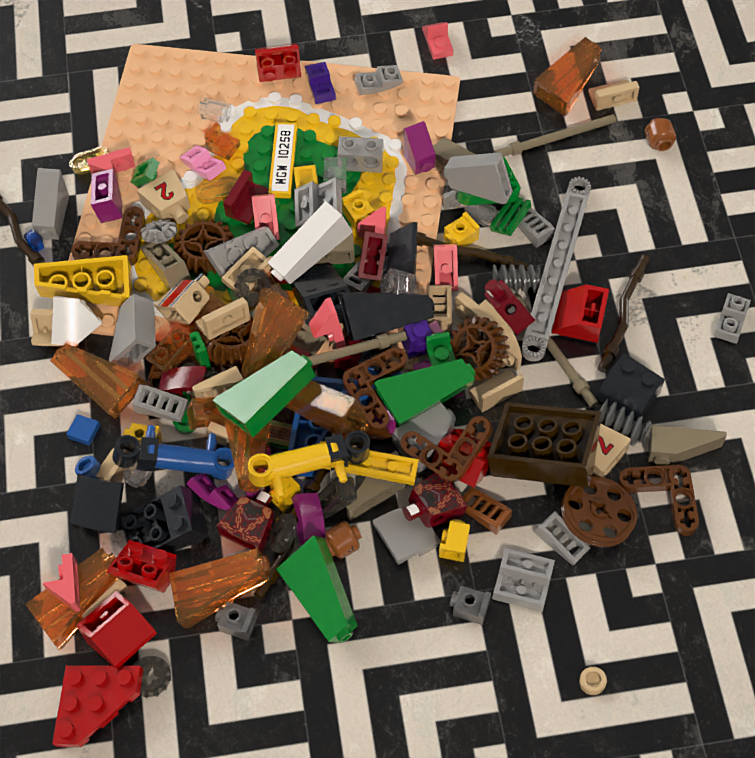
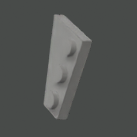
(228, 253)

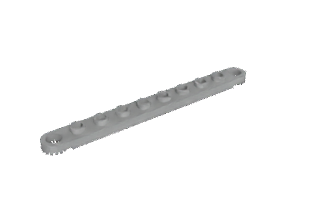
(556, 269)

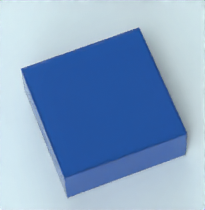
(83, 429)

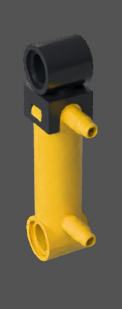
(331, 453)

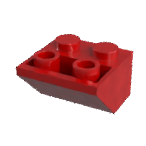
(278, 62)
(581, 312)
(479, 466)
(144, 566)
(116, 629)

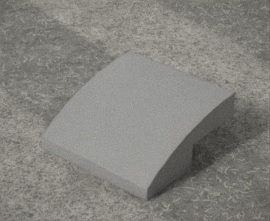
(311, 196)
(405, 537)
(523, 579)

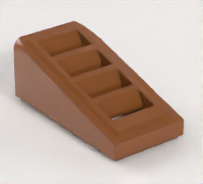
(497, 507)

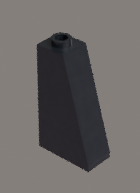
(380, 312)

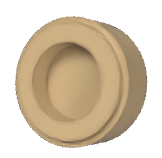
(592, 680)

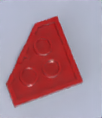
(92, 699)

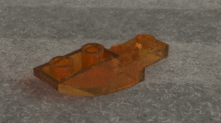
(177, 344)

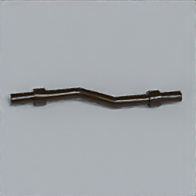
(33, 257)
(507, 260)
(612, 348)
(311, 486)

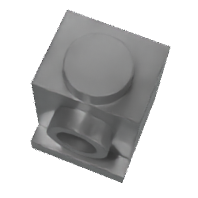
(470, 612)
(242, 626)

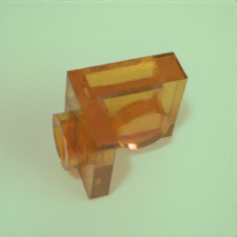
(220, 142)

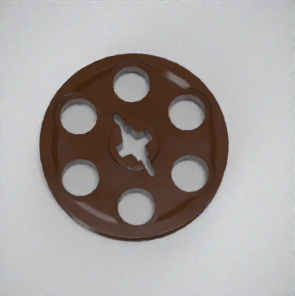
(605, 519)

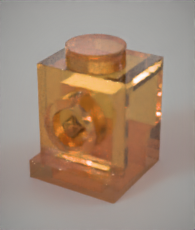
(198, 408)

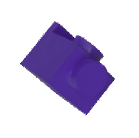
(416, 338)

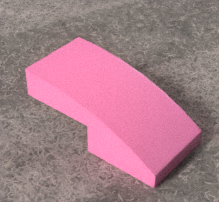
(202, 163)

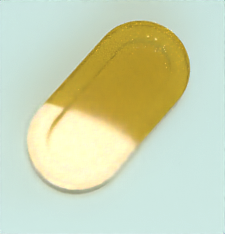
(79, 161)
(214, 190)

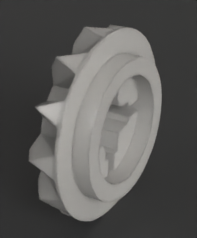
(158, 231)

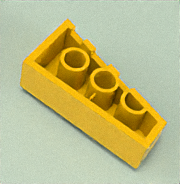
(92, 280)

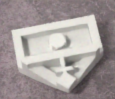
(72, 321)

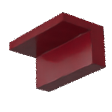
(239, 200)

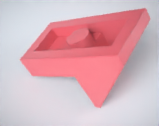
(438, 40)
(118, 161)
(265, 213)
(373, 223)
(446, 265)
(327, 323)
(68, 586)

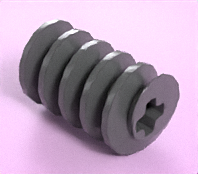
(518, 278)
(623, 423)

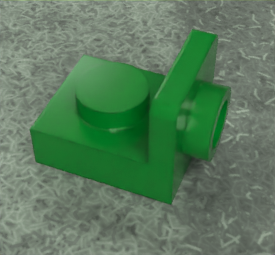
(145, 173)
(439, 348)

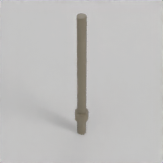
(517, 147)
(381, 341)
(579, 385)

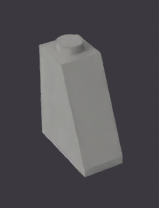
(480, 176)
(49, 203)
(133, 332)
(433, 425)

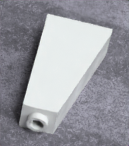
(310, 243)

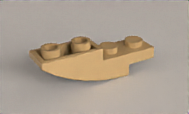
(468, 308)

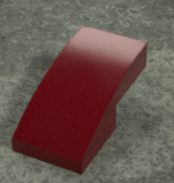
(182, 379)

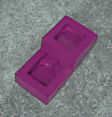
(220, 497)
(309, 516)

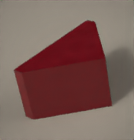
(372, 255)

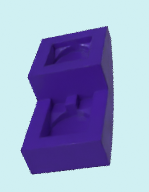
(320, 82)

